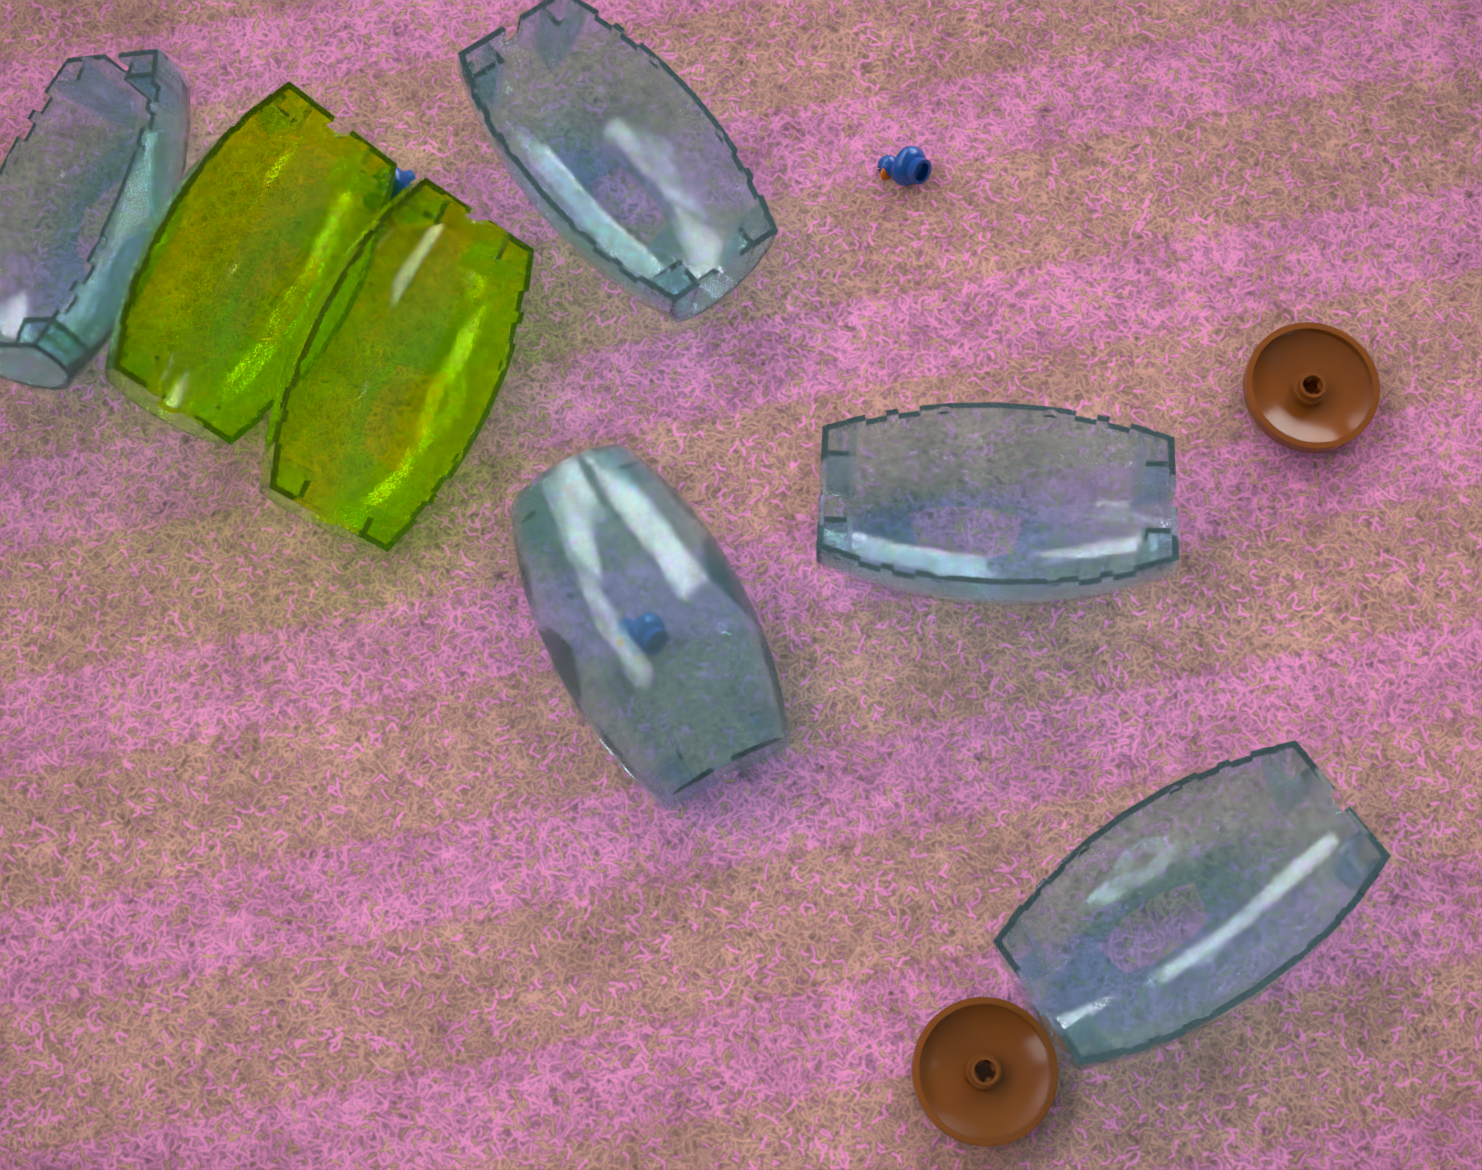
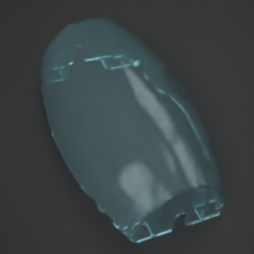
(618, 157)
(81, 206)
(997, 504)
(647, 624)
(1188, 906)

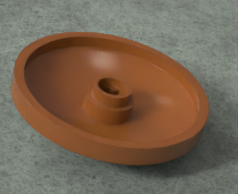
(1311, 387)
(984, 1071)

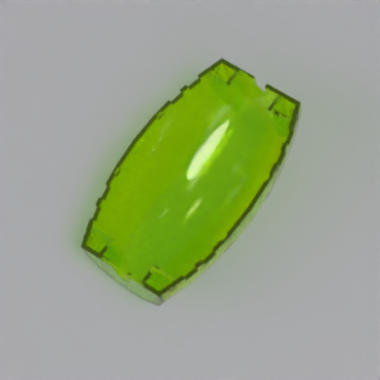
(241, 265)
(395, 367)

